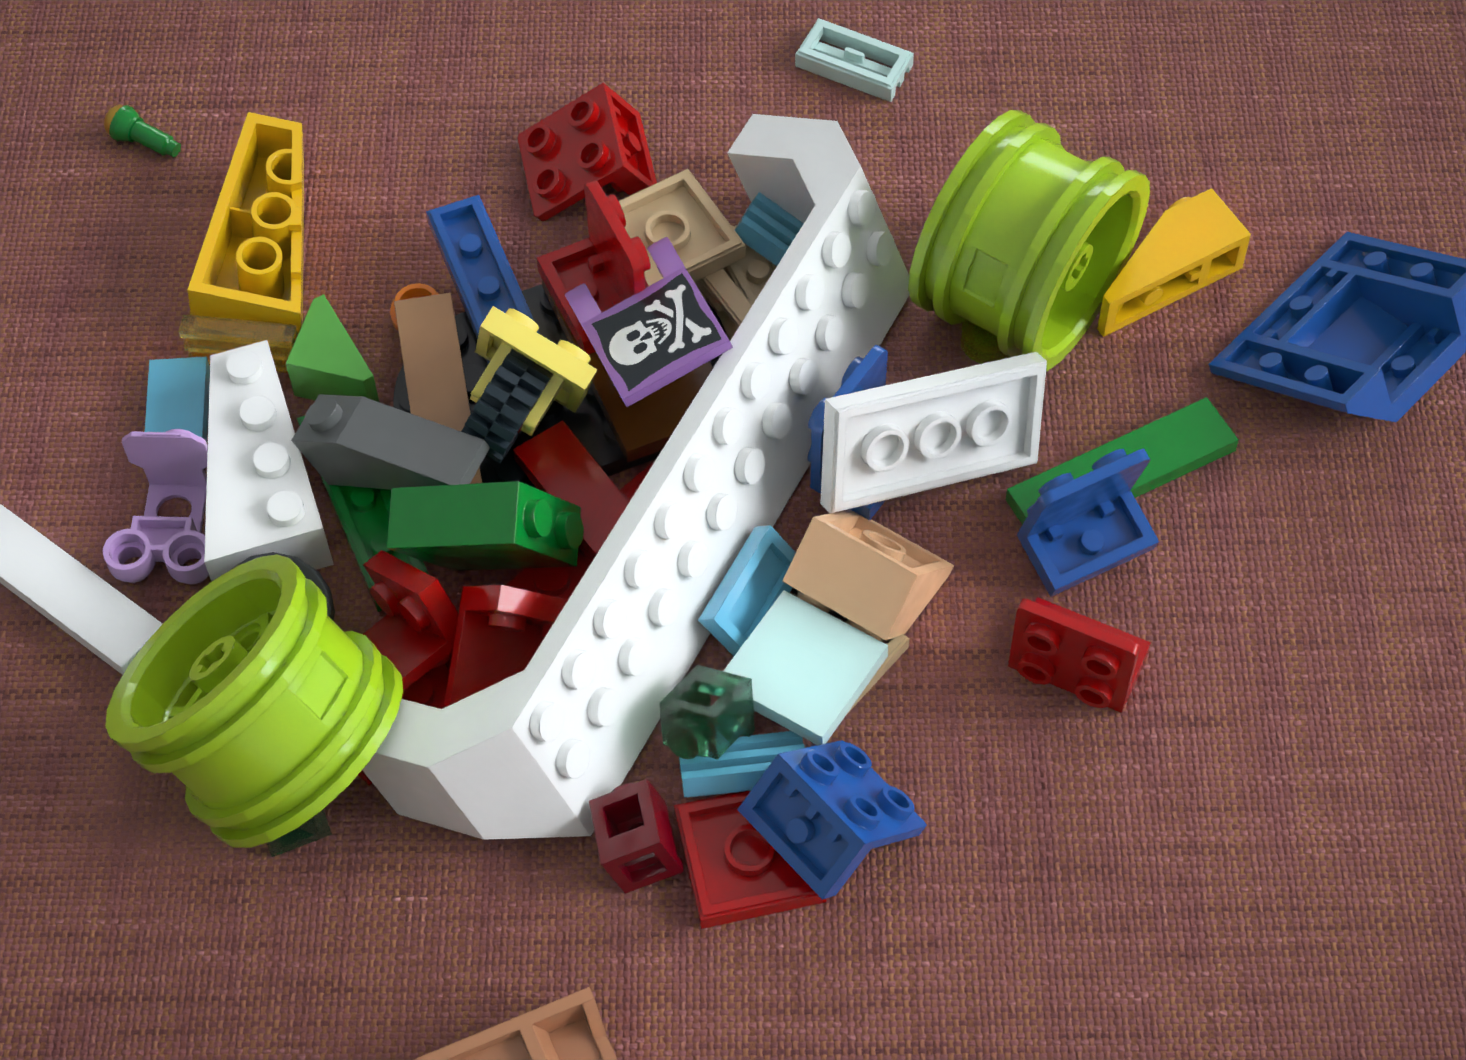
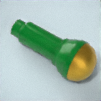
(125, 124)

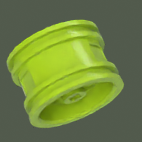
(1027, 238)
(256, 702)

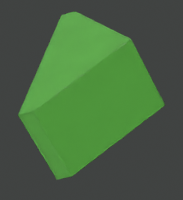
(327, 359)

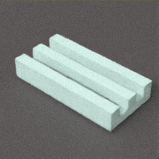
(850, 66)

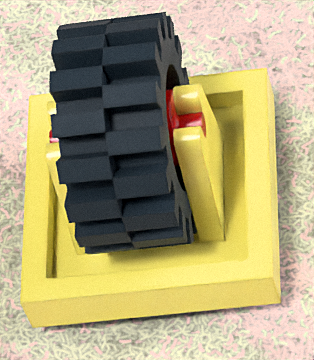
(522, 380)

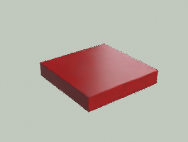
(733, 866)

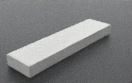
(71, 594)

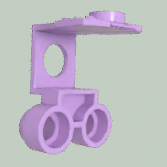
(174, 469)

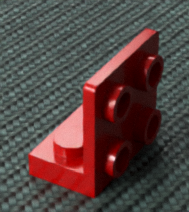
(581, 143)
(418, 621)
(496, 636)
(1076, 654)

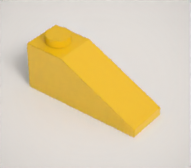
(1184, 252)

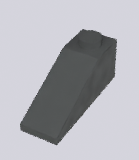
(383, 447)

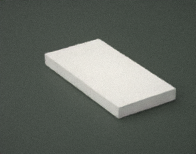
(931, 431)

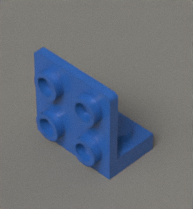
(827, 812)

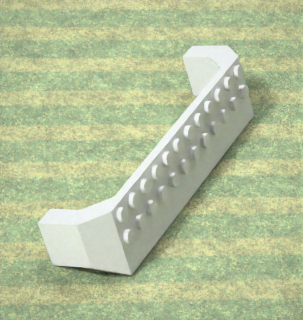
(574, 721)

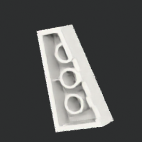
(255, 473)

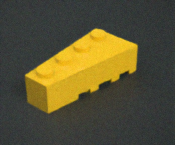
(256, 234)

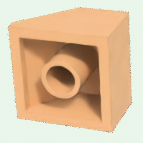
(865, 573)

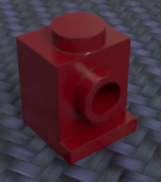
(634, 836)

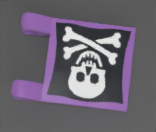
(653, 332)

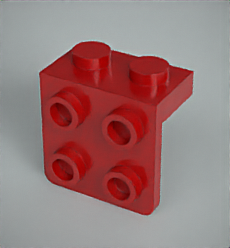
(606, 262)

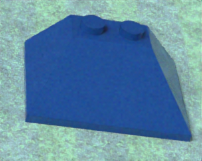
(1358, 329)

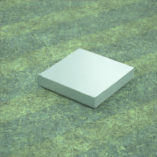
(806, 667)

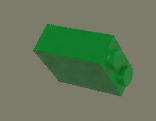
(484, 526)

